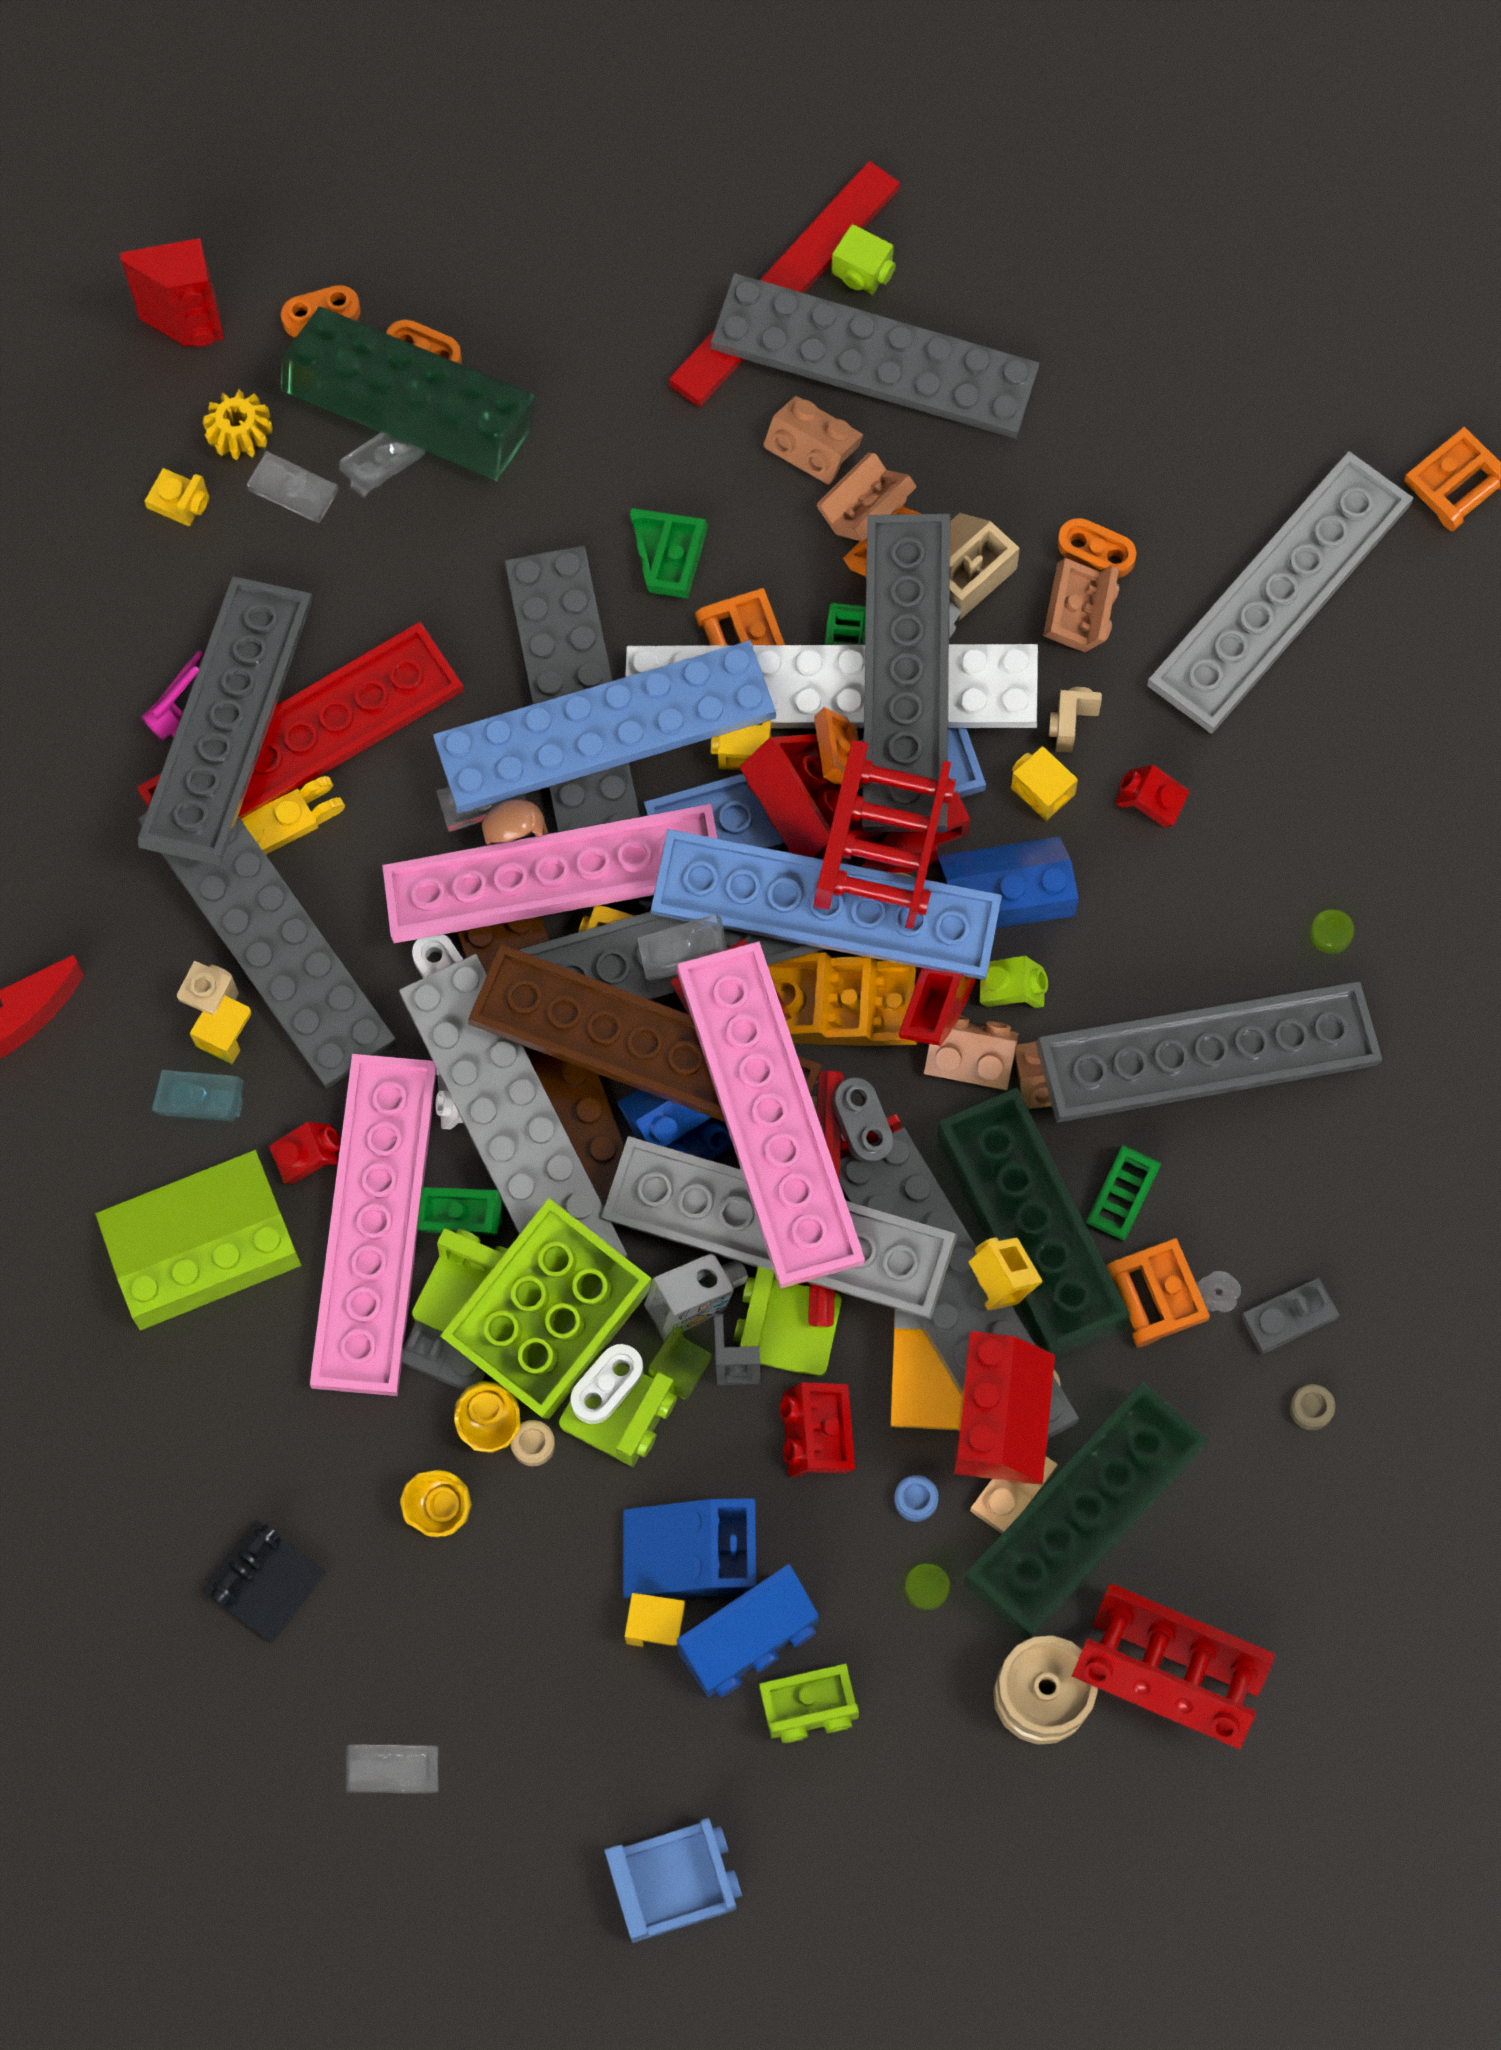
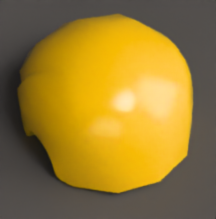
(487, 1416)
(436, 1503)

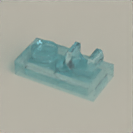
(198, 1095)

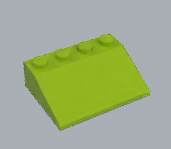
(197, 1240)
(548, 1309)

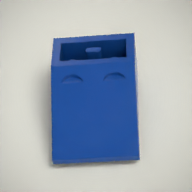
(690, 1549)

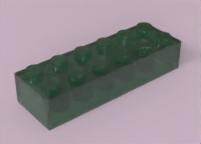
(407, 392)
(1025, 1198)
(1085, 1512)

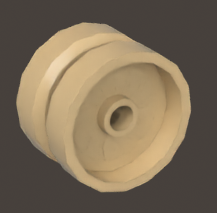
(1027, 1711)

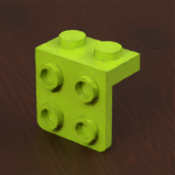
(455, 1277)
(781, 1327)
(631, 1426)

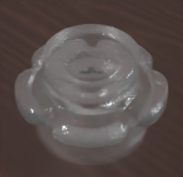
(1225, 1282)

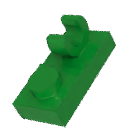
(463, 1209)

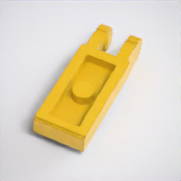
(290, 816)

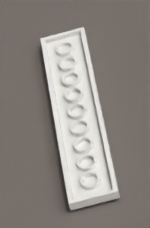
(986, 681)

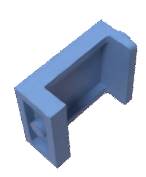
(673, 1880)

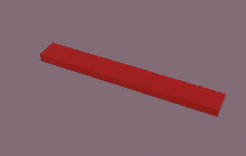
(795, 270)

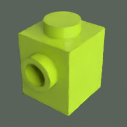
(863, 260)

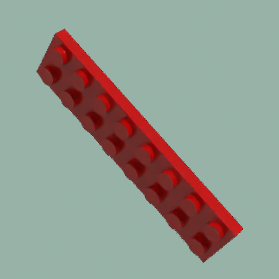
(346, 715)

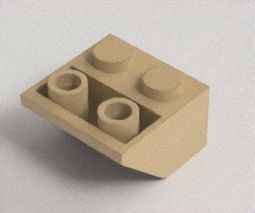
(978, 560)

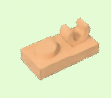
(1006, 1500)

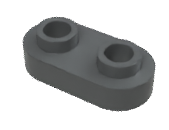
(859, 1120)

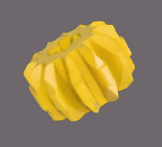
(248, 413)

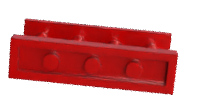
(852, 808)
(1183, 1641)

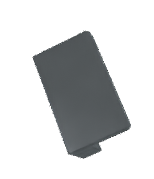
(735, 1364)

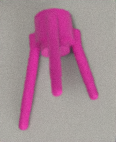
(164, 715)

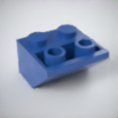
(675, 1126)

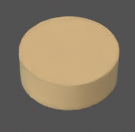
(533, 1443)

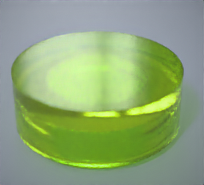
(1332, 931)
(927, 1586)

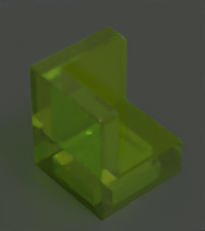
(681, 1362)

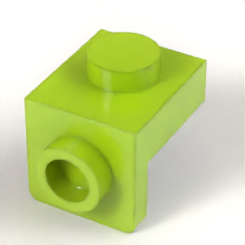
(1014, 982)

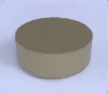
(1312, 1407)

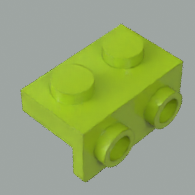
(809, 1703)

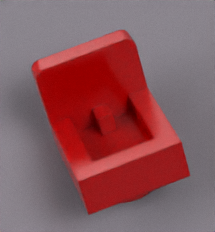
(1153, 794)
(306, 1151)

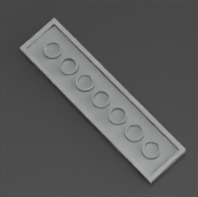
(1279, 592)
(502, 1103)
(712, 1211)

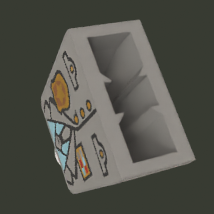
(692, 1293)

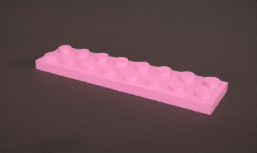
(533, 875)
(770, 1115)
(374, 1225)

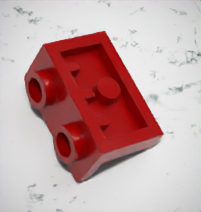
(817, 1429)

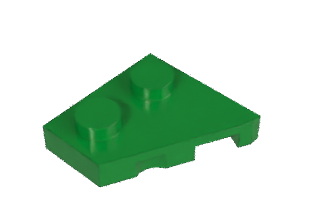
(668, 550)

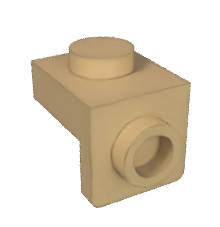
(1072, 703)
(206, 987)

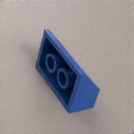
(1029, 875)
(749, 1633)

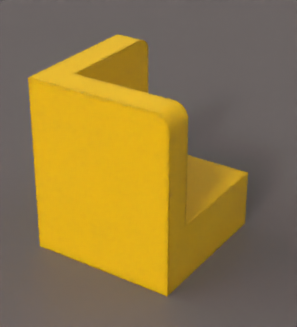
(219, 1032)
(654, 1620)

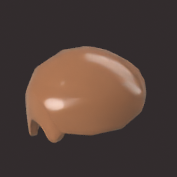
(513, 820)

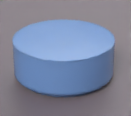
(916, 1498)

